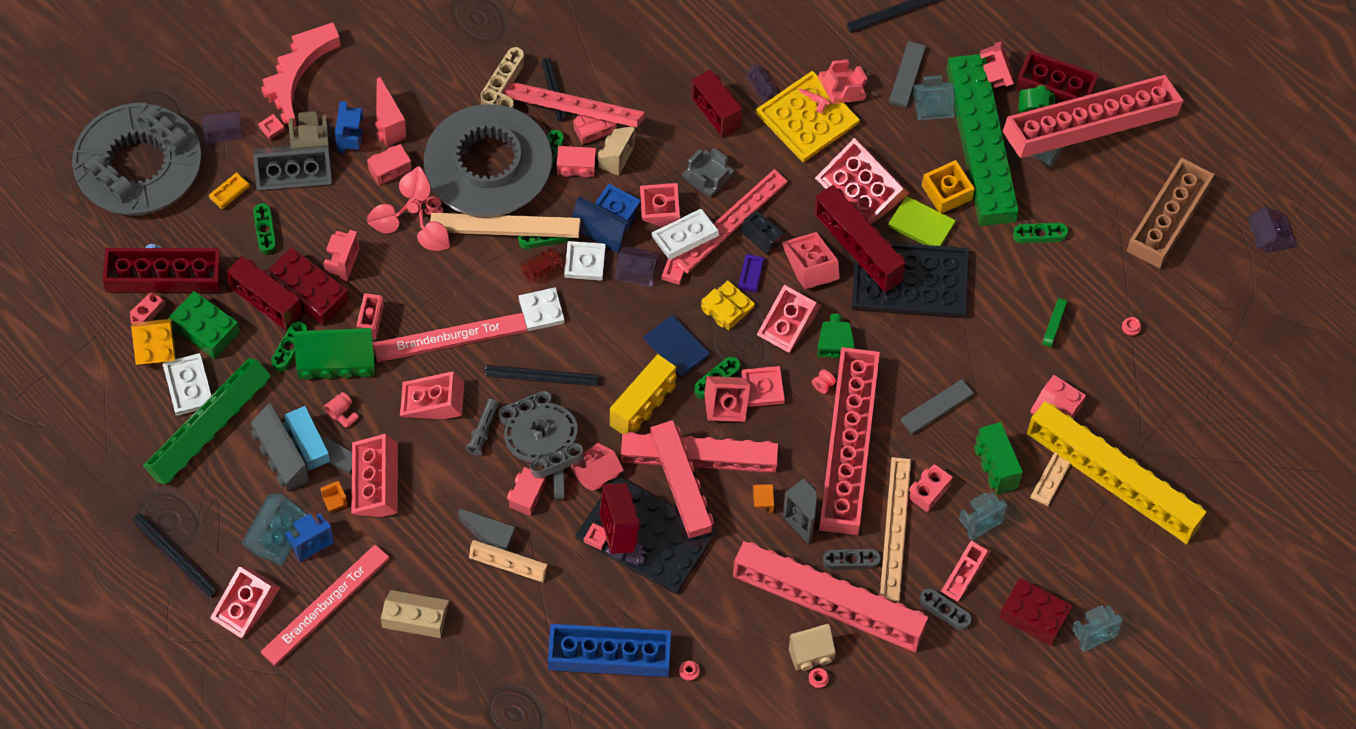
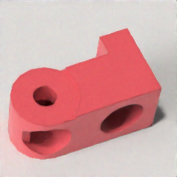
(147, 308)

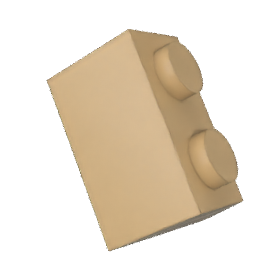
(616, 150)
(812, 647)

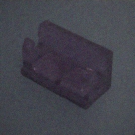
(222, 127)

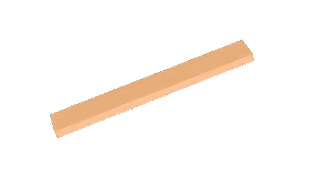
(509, 225)
(895, 529)

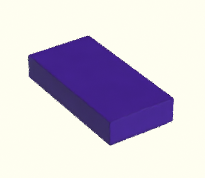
(751, 273)

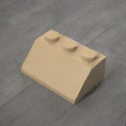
(414, 613)

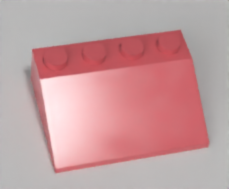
(863, 181)

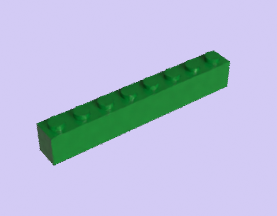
(207, 421)

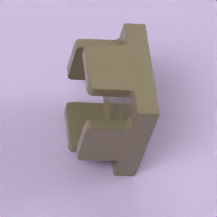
(308, 132)

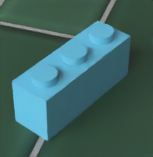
(306, 438)

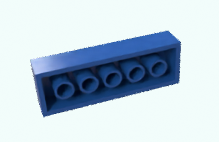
(609, 650)

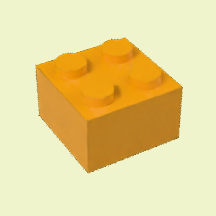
(948, 187)
(153, 341)

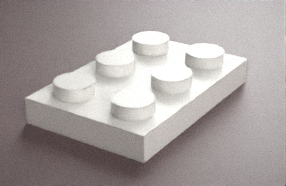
(685, 234)
(187, 383)

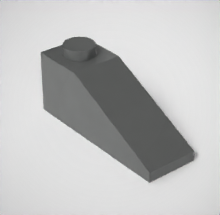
(488, 530)

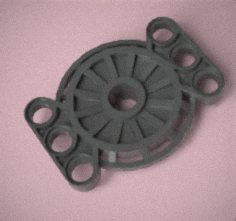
(528, 438)

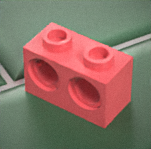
(933, 489)

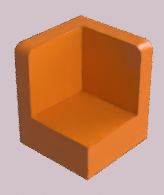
(333, 497)
(763, 497)

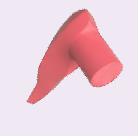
(822, 102)

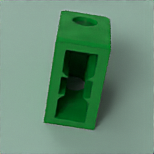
(833, 337)

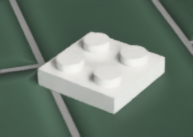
(585, 260)
(541, 309)

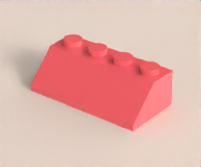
(375, 476)

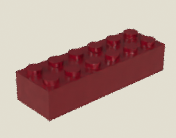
(859, 238)
(162, 270)

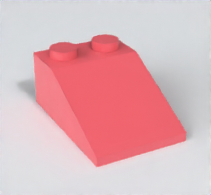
(389, 118)
(811, 260)
(788, 319)
(433, 397)
(244, 601)

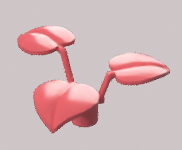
(417, 189)

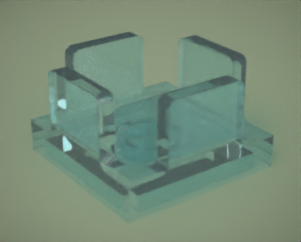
(934, 98)
(987, 514)
(1101, 627)

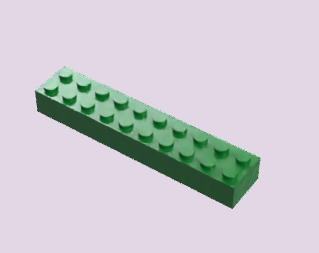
(982, 141)

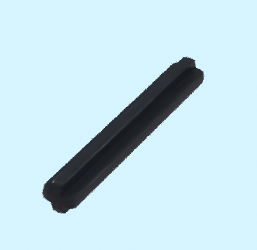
(552, 85)

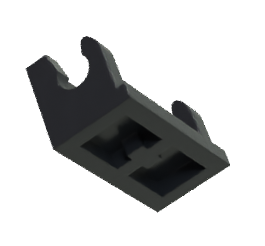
(761, 232)

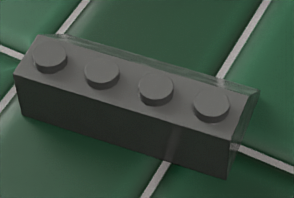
(291, 167)
(279, 449)

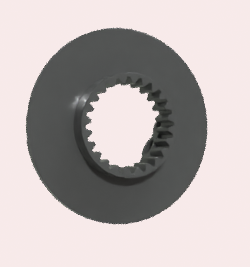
(132, 124)
(493, 195)

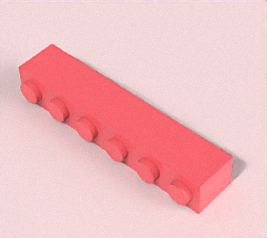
(681, 479)

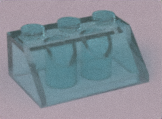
(267, 532)

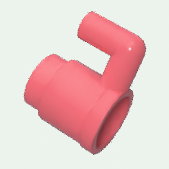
(339, 405)

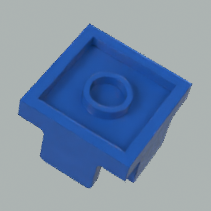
(347, 130)
(619, 203)
(312, 536)

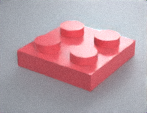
(765, 386)

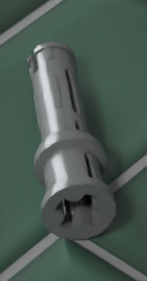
(480, 434)

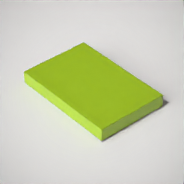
(921, 223)

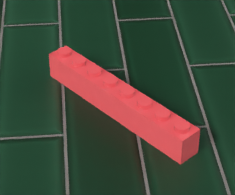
(706, 453)

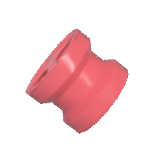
(823, 381)

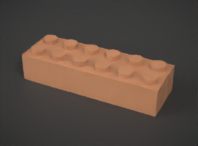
(1170, 212)

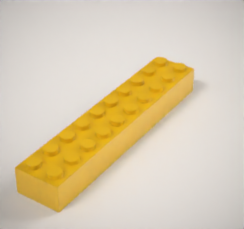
(1116, 472)

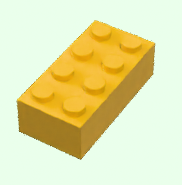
(643, 396)

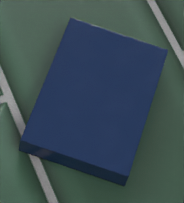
(600, 224)
(676, 345)

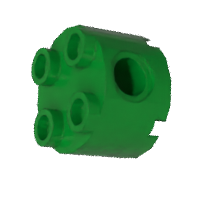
(1035, 98)

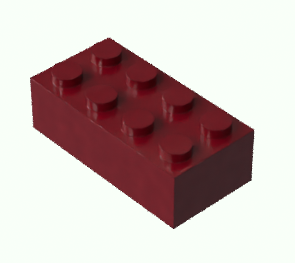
(1059, 77)
(318, 292)
(264, 293)

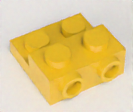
(727, 305)

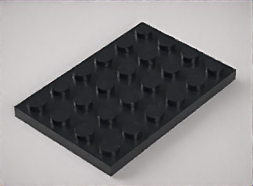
(931, 283)
(662, 534)

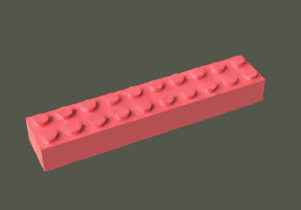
(1092, 116)
(849, 441)
(830, 596)

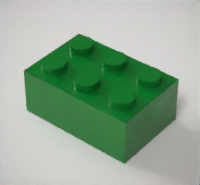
(204, 325)
(998, 458)

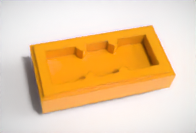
(229, 191)

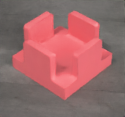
(998, 66)
(842, 83)
(345, 251)

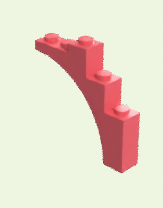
(290, 68)

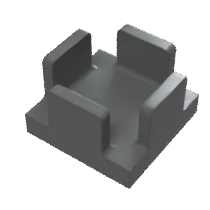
(708, 171)

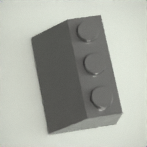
(800, 508)

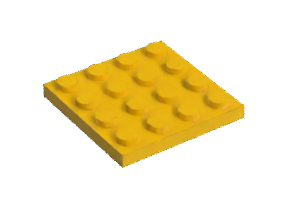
(798, 124)

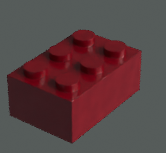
(716, 103)
(619, 518)
(1035, 611)

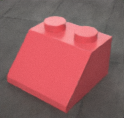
(660, 204)
(1062, 395)
(726, 398)
(597, 467)

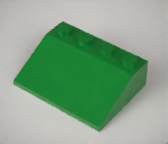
(334, 353)

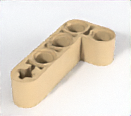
(502, 79)

